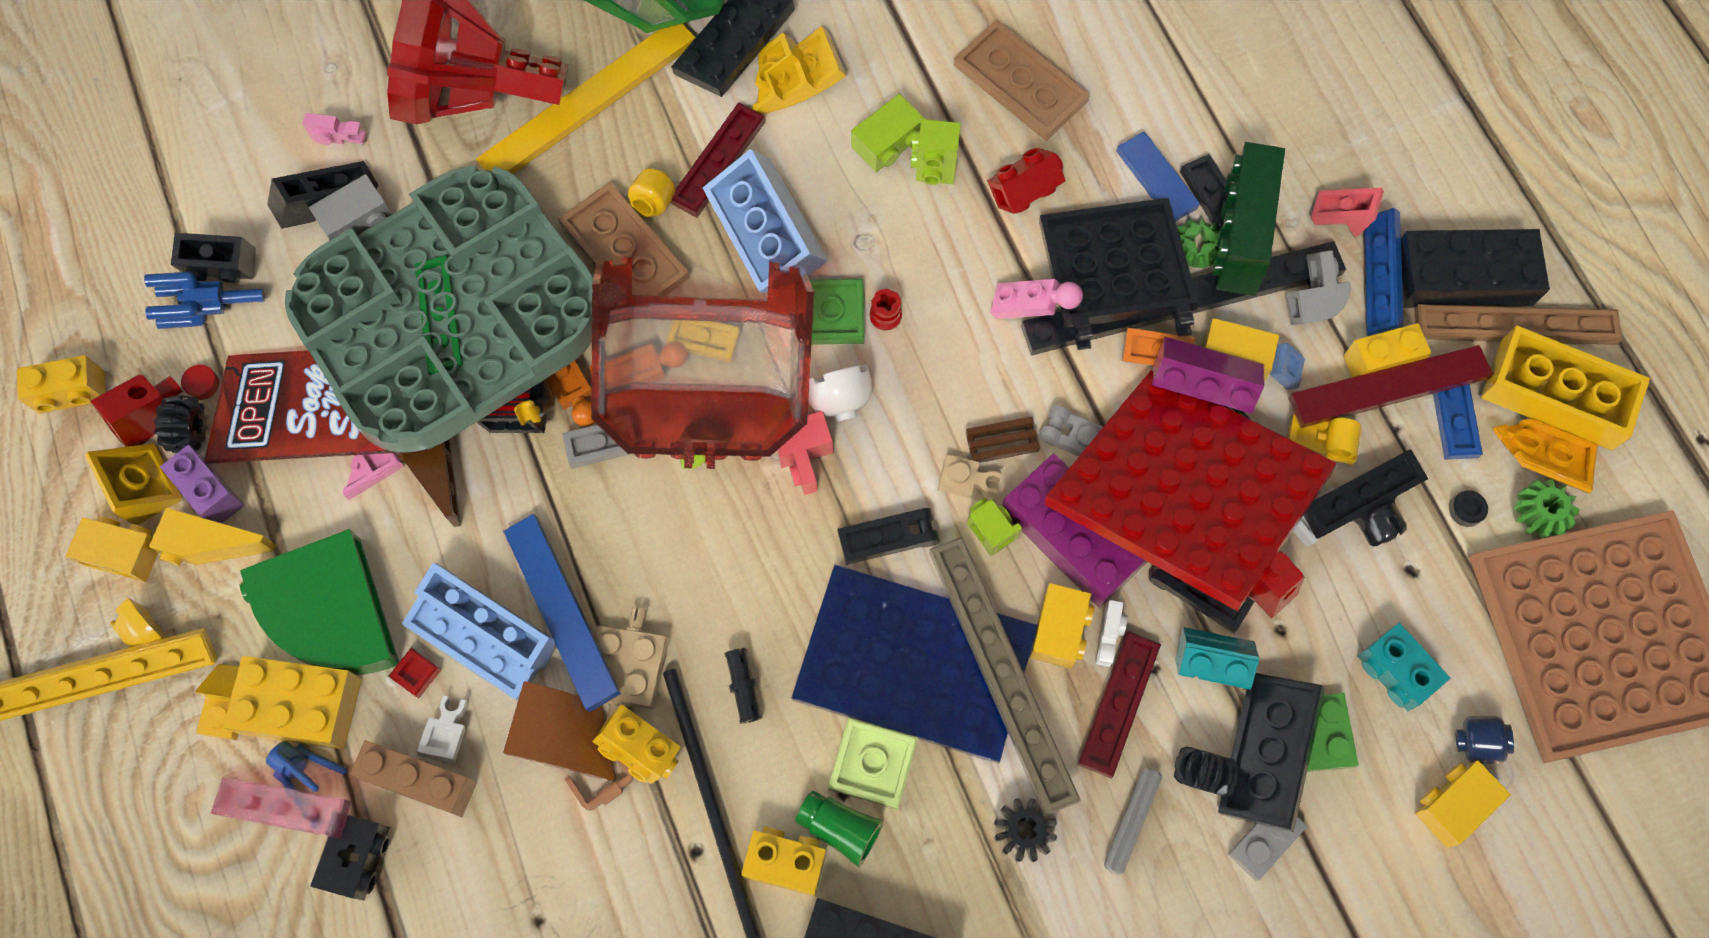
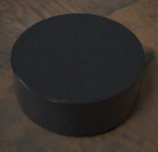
(1468, 508)

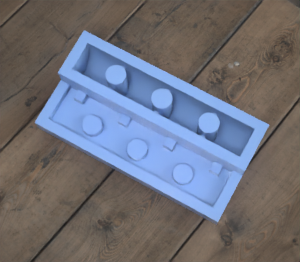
(478, 631)

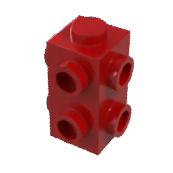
(1026, 180)

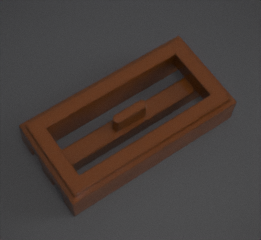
(1002, 427)

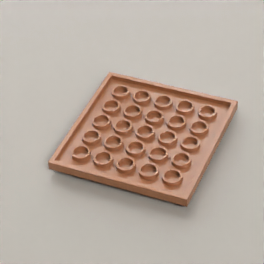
(1602, 633)

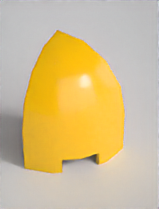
(135, 624)

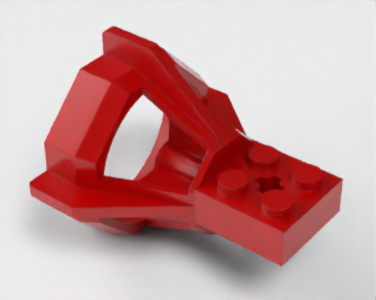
(476, 67)

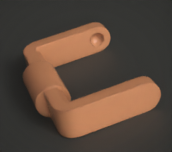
(604, 796)

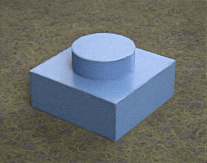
(1287, 366)

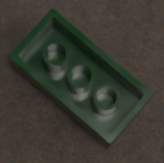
(1248, 218)

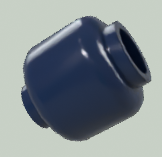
(1485, 739)

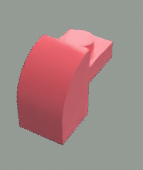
(807, 444)

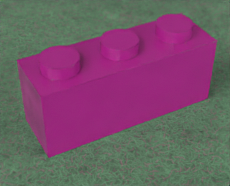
(1208, 375)

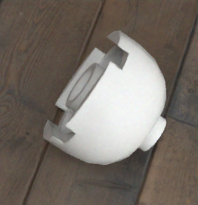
(841, 392)

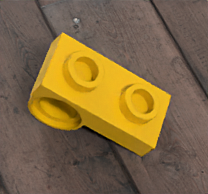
(1333, 439)

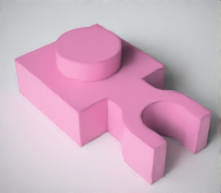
(329, 130)

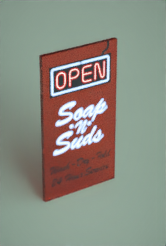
(280, 410)

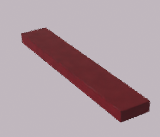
(1390, 386)

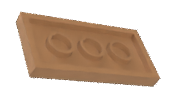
(1021, 80)
(610, 229)

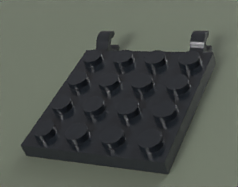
(1124, 262)

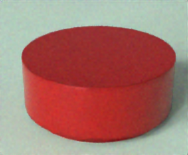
(200, 382)

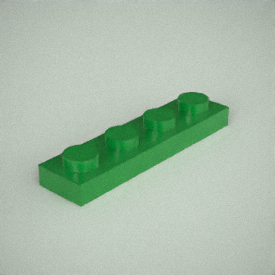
(432, 263)

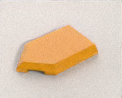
(1551, 452)

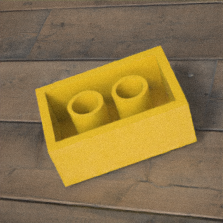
(292, 702)

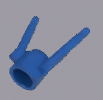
(290, 763)

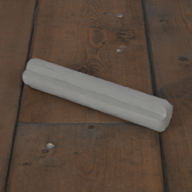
(1133, 821)

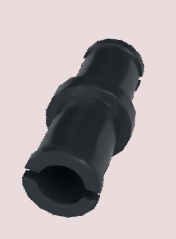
(743, 685)

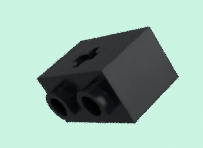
(343, 876)

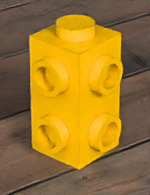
(637, 746)

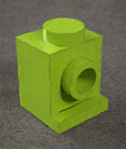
(992, 525)

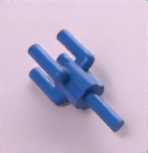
(193, 298)

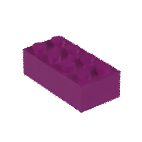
(1081, 554)

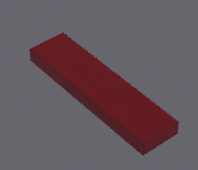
(721, 152)
(1119, 704)

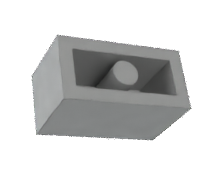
(352, 207)

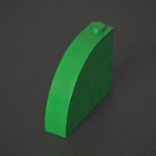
(322, 605)

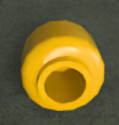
(651, 192)

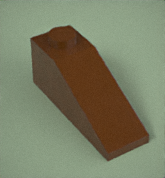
(436, 475)

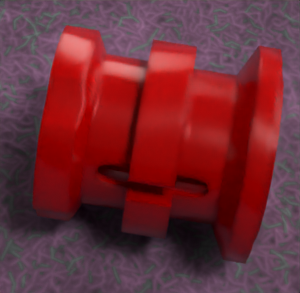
(884, 319)

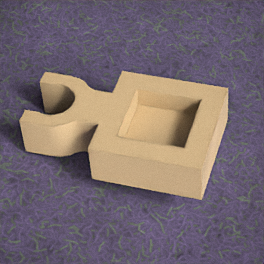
(962, 476)

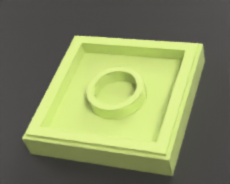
(872, 763)

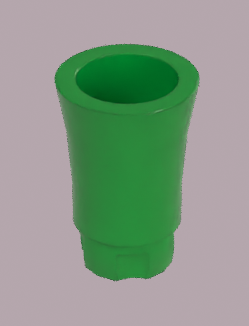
(839, 826)

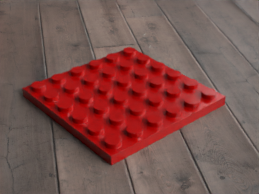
(1192, 489)

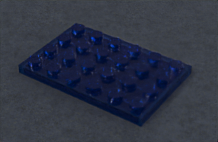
(904, 664)

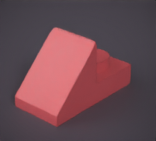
(1348, 206)

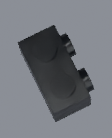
(213, 256)

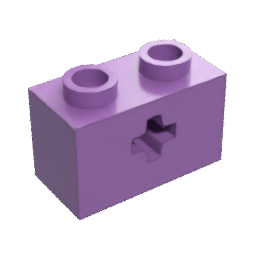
(201, 485)

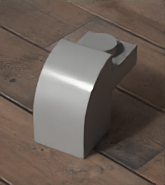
(1324, 297)

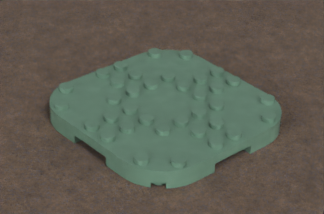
(515, 298)

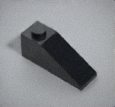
(294, 193)

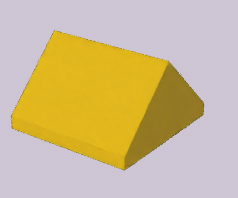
(133, 481)

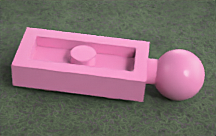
(1034, 298)

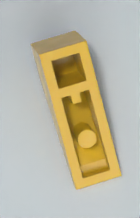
(203, 541)

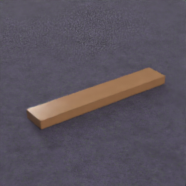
(1495, 322)

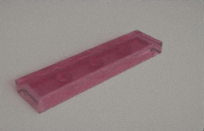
(281, 807)

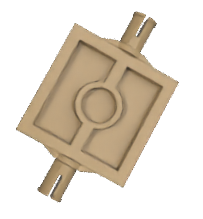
(634, 661)

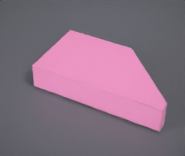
(369, 470)

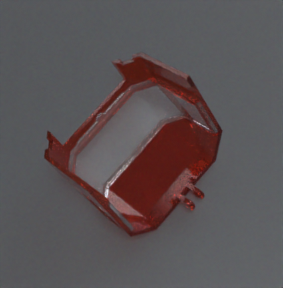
(700, 369)

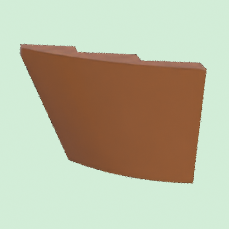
(557, 732)

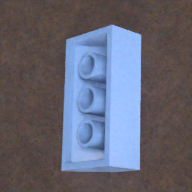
(762, 218)

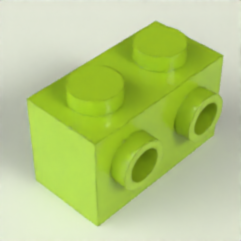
(886, 133)
(935, 151)

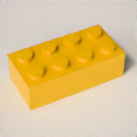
(1565, 388)

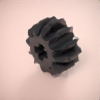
(180, 423)
(1206, 771)
(1012, 828)

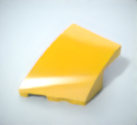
(796, 71)

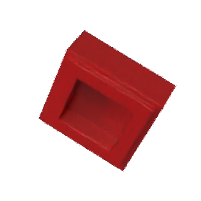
(414, 673)

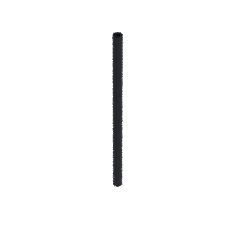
(712, 805)

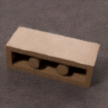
(413, 778)

